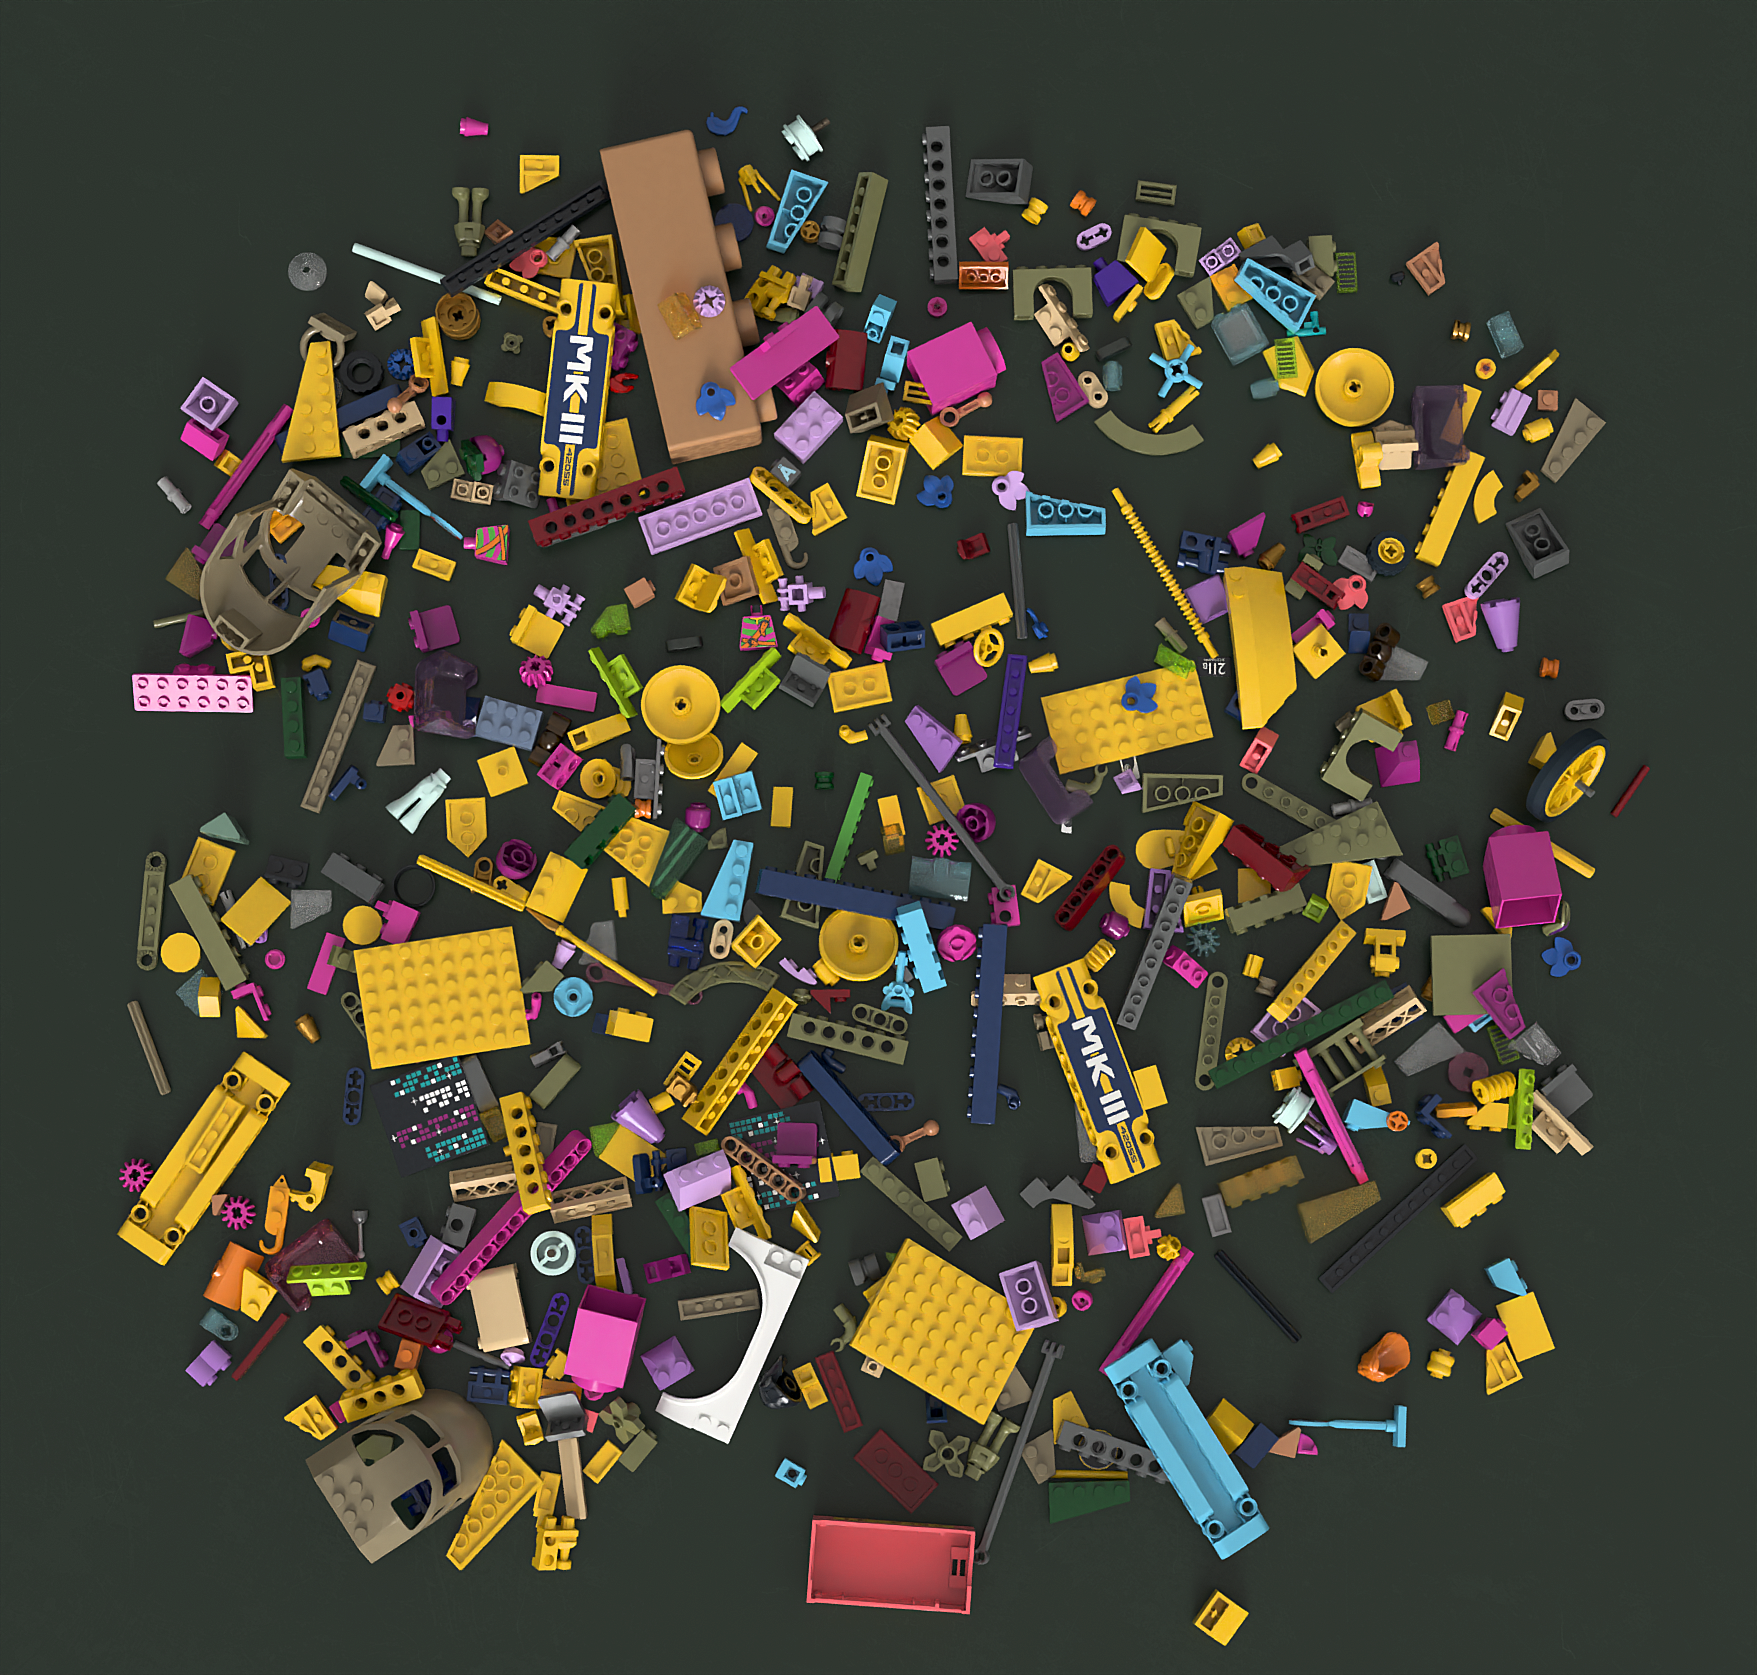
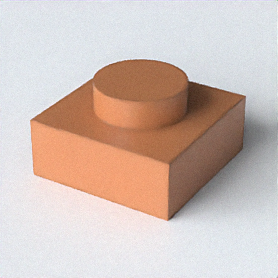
(1547, 400)

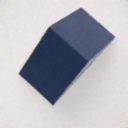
(935, 1409)

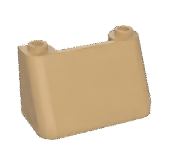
(499, 1308)

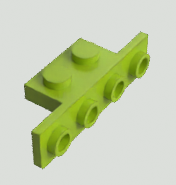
(619, 678)
(755, 684)
(1521, 1109)
(327, 1278)

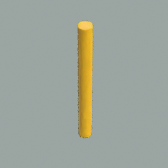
(1091, 1474)

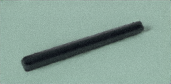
(1257, 1296)

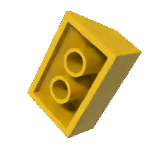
(556, 887)
(1474, 1200)

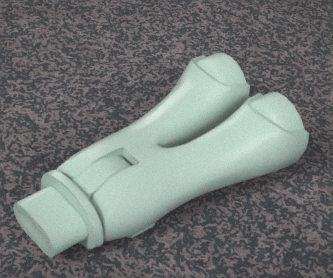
(427, 791)

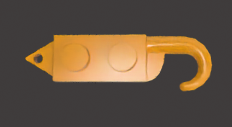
(277, 1214)

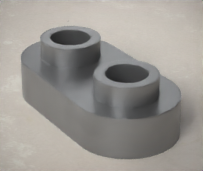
(1583, 709)

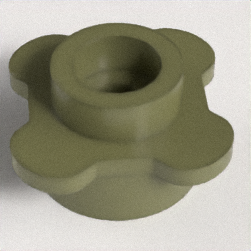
(508, 338)
(801, 996)

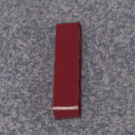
(1089, 897)

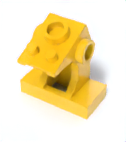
(1384, 963)
(319, 1175)

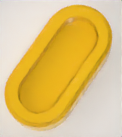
(1160, 281)

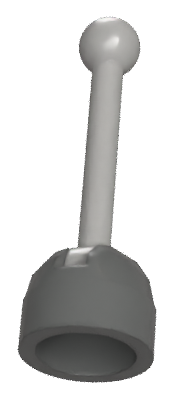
(360, 1217)

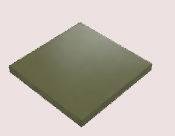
(1461, 966)

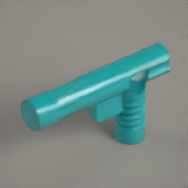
(1308, 327)

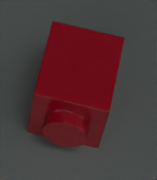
(1095, 1178)

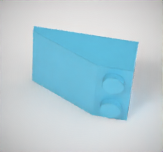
(1363, 1116)

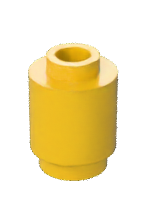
(1537, 430)
(825, 974)

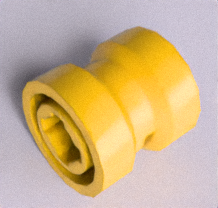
(1034, 211)

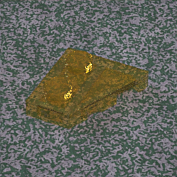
(186, 575)

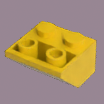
(1220, 1617)

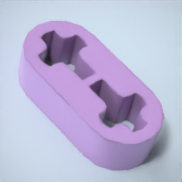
(1096, 241)

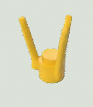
(750, 176)

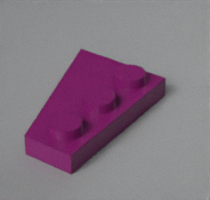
(1063, 389)
(1498, 1001)

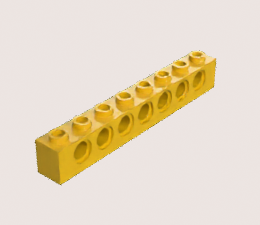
(739, 1061)

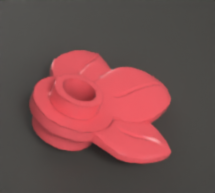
(526, 262)
(1353, 595)

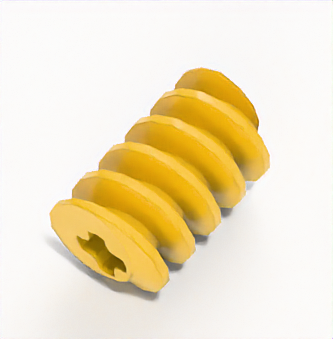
(1494, 1087)

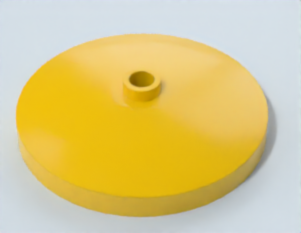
(1359, 370)
(680, 686)
(876, 940)

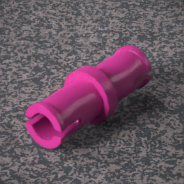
(1456, 730)

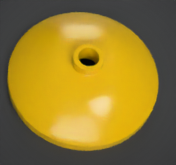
(682, 758)

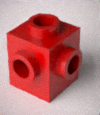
(401, 704)

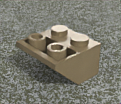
(868, 409)

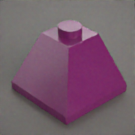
(1246, 536)
(197, 636)
(1398, 766)

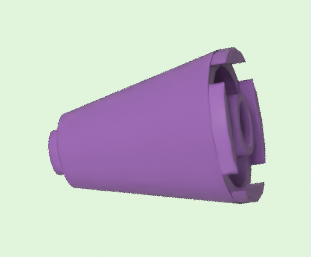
(1503, 621)
(639, 1117)

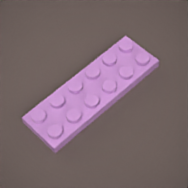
(700, 516)

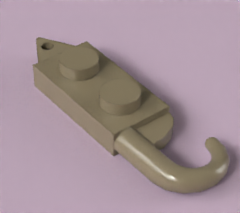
(785, 534)

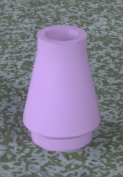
(563, 953)

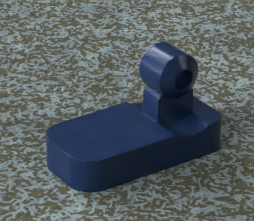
(349, 775)
(642, 1175)

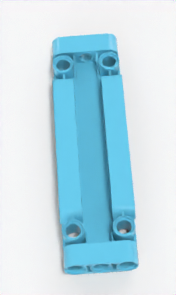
(1186, 1448)

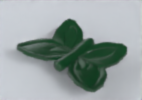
(1319, 547)

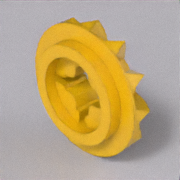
(1234, 1045)

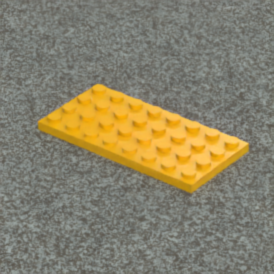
(1096, 728)

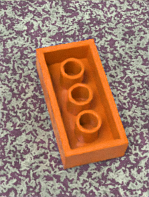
(983, 275)

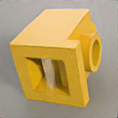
(557, 1365)

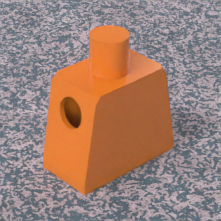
(408, 1355)

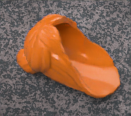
(1385, 1358)

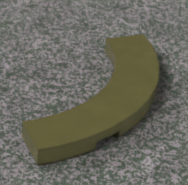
(1147, 443)
(723, 973)

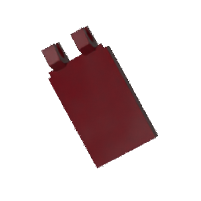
(419, 1322)

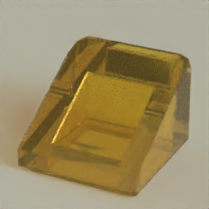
(1440, 712)

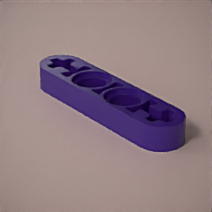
(552, 1330)

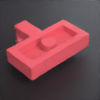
(990, 246)
(1139, 1236)

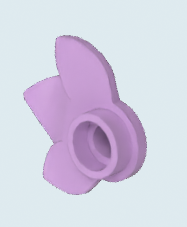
(1013, 490)

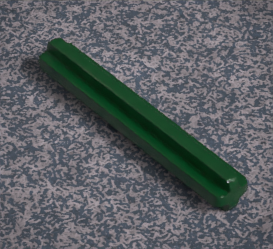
(368, 498)

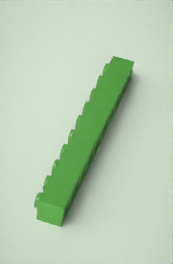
(849, 827)

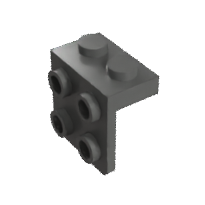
(517, 484)
(805, 679)
(1565, 1090)
(564, 1416)

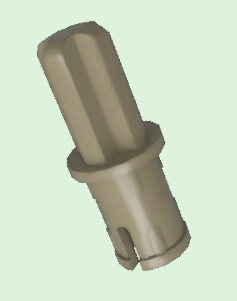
(1171, 635)

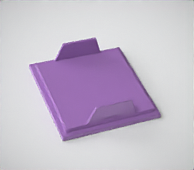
(1207, 599)

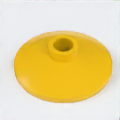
(591, 776)

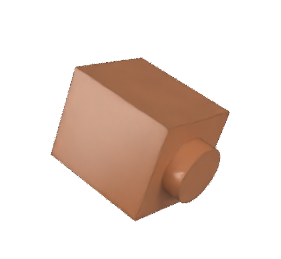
(640, 592)

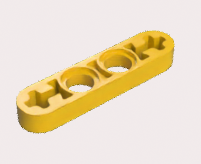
(782, 494)

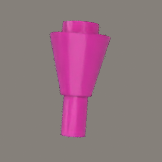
(392, 536)

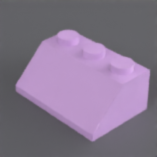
(699, 1180)
(429, 1265)
(1028, 1296)

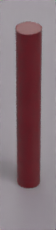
(1630, 790)

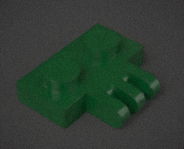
(473, 459)

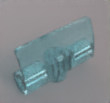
(939, 878)

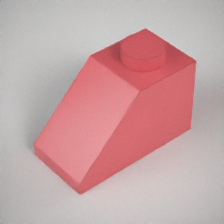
(1259, 750)

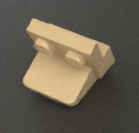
(1397, 444)

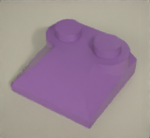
(1104, 1232)
(1454, 1316)
(667, 1363)

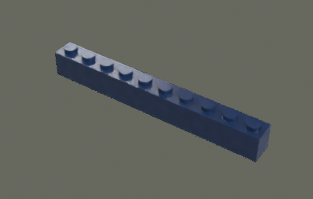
(847, 897)
(988, 1023)

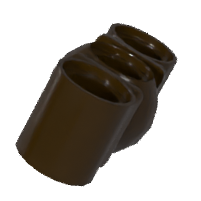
(1379, 652)
(549, 739)

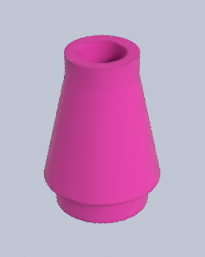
(472, 127)

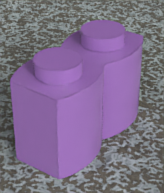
(208, 1363)

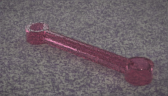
(614, 977)

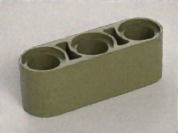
(354, 1011)
(872, 1012)
(555, 1081)

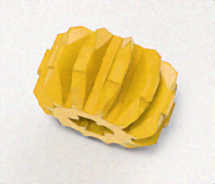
(904, 424)
(1099, 955)

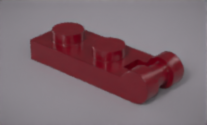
(1321, 514)
(1317, 585)

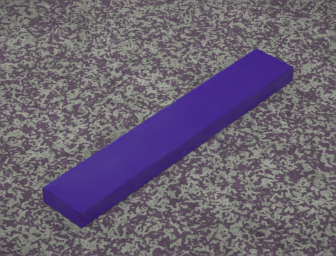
(1010, 711)

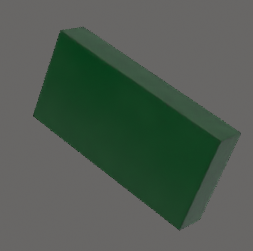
(410, 523)

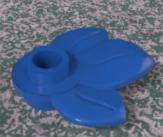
(716, 403)
(934, 489)
(872, 569)
(1039, 628)
(1141, 694)
(1558, 957)

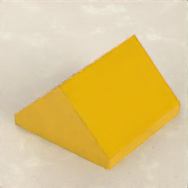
(935, 442)
(1542, 751)
(755, 941)
(1229, 1425)

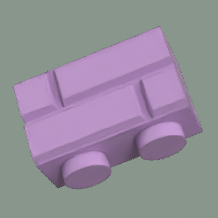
(1511, 411)

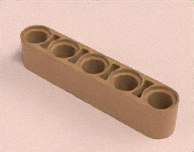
(754, 1167)

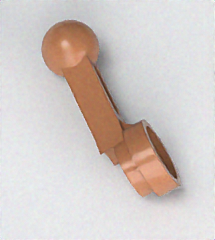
(984, 399)
(396, 403)
(930, 1128)

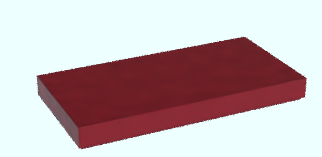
(895, 1471)

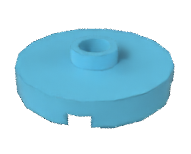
(565, 989)

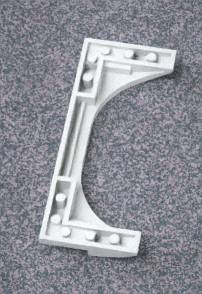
(778, 1277)

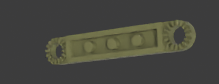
(1286, 803)
(151, 910)
(1211, 1029)

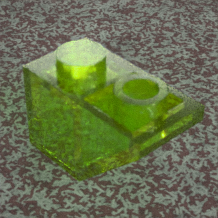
(612, 620)

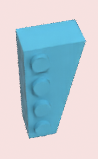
(730, 886)

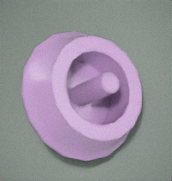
(512, 1355)

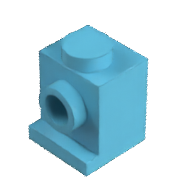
(782, 1473)

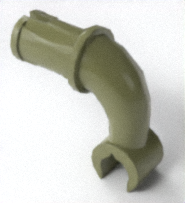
(1090, 788)
(849, 1323)

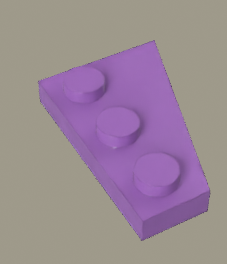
(934, 737)

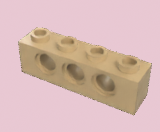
(377, 438)

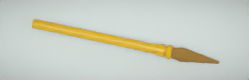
(563, 932)

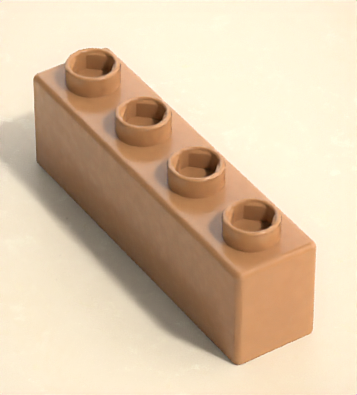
(673, 247)

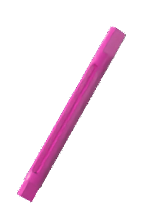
(246, 467)
(1331, 1114)
(1149, 1307)

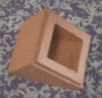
(218, 1203)

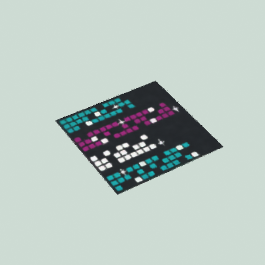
(429, 1115)
(761, 1134)

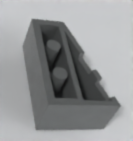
(353, 877)

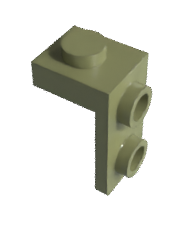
(1295, 589)
(638, 1449)

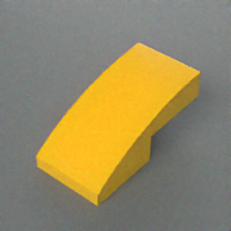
(891, 811)
(810, 1385)

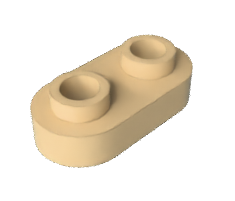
(1092, 389)
(721, 939)

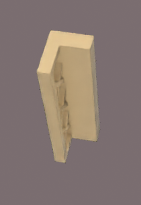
(1382, 1017)
(483, 1175)
(590, 1203)
(573, 1478)

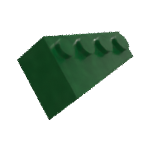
(601, 831)
(1080, 1497)

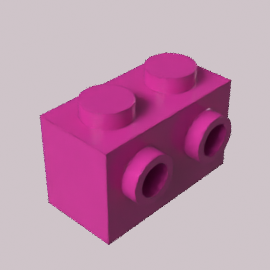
(204, 440)

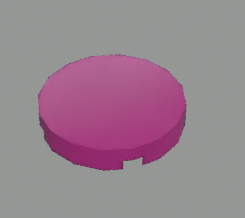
(956, 943)

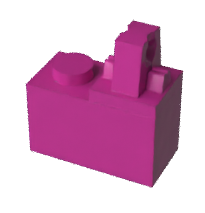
(400, 923)

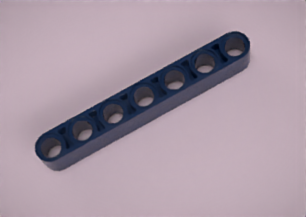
(357, 411)
(849, 1108)

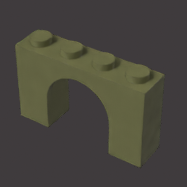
(1184, 237)
(1076, 279)
(1362, 727)

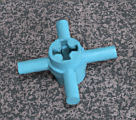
(1179, 363)

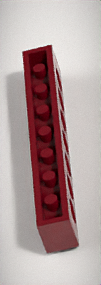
(670, 477)

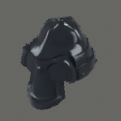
(778, 1388)

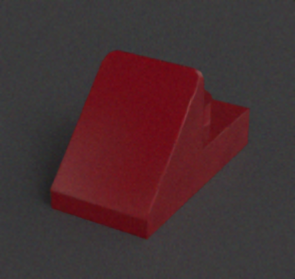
(823, 997)

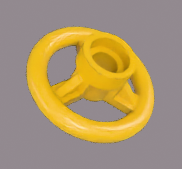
(985, 646)

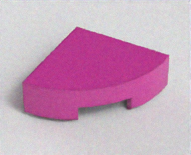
(1306, 1445)

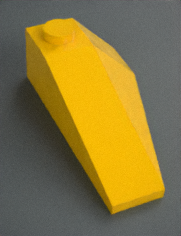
(364, 596)
(1203, 834)

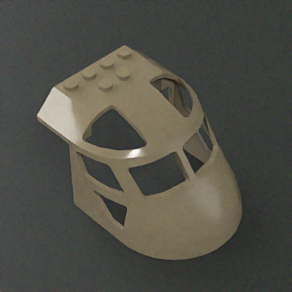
(331, 527)
(364, 1493)

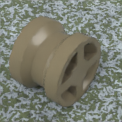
(1266, 986)

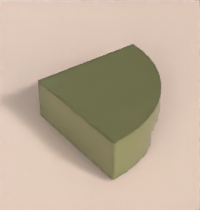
(718, 840)

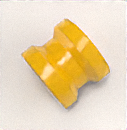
(1422, 1158)
(387, 1282)

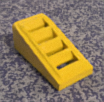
(690, 1057)

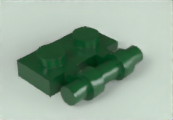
(1453, 857)

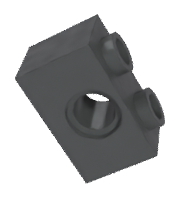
(467, 1216)

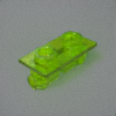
(1174, 661)

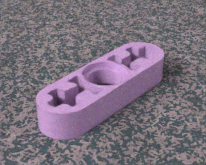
(1478, 576)

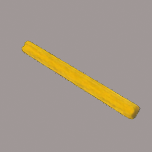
(1558, 852)
(471, 882)

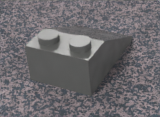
(999, 180)
(1538, 543)

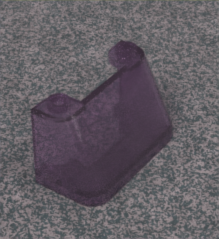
(1439, 426)
(441, 695)
(1048, 787)

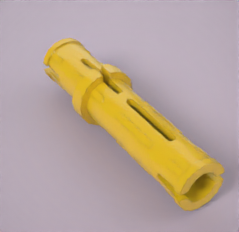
(1166, 415)

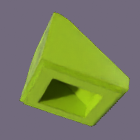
(1316, 908)

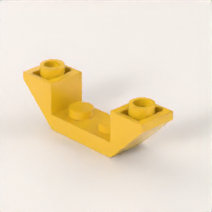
(603, 1252)

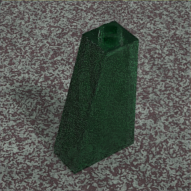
(677, 857)

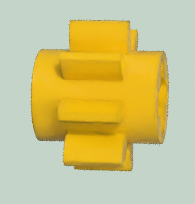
(1168, 1247)

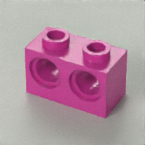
(559, 766)
(1008, 906)
(1490, 1332)

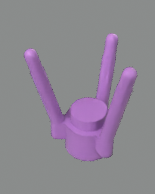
(1326, 1143)

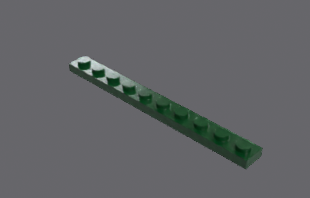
(1300, 1034)

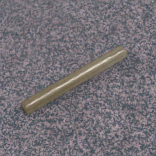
(149, 1048)

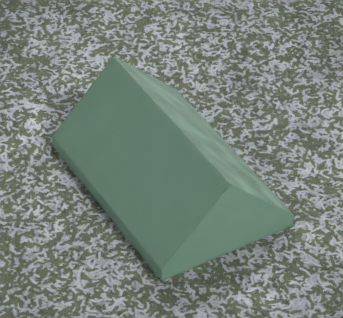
(225, 828)

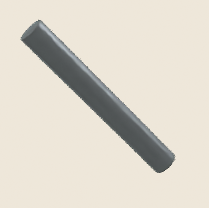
(481, 1354)

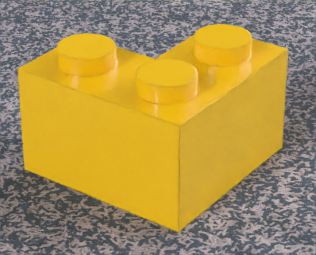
(258, 667)

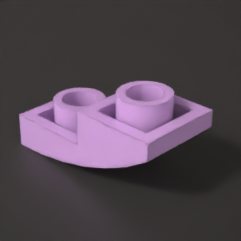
(1220, 257)
(803, 975)

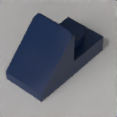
(1358, 633)

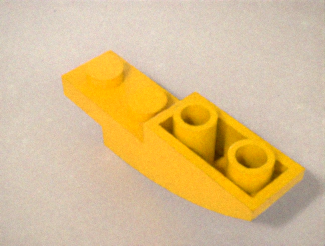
(1062, 1245)

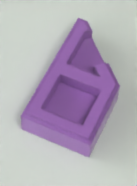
(624, 1275)

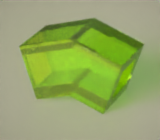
(707, 1147)

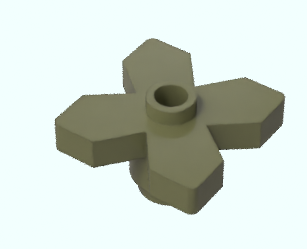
(624, 1418)
(955, 1447)

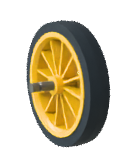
(1568, 775)

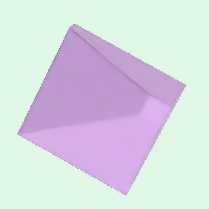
(1127, 782)

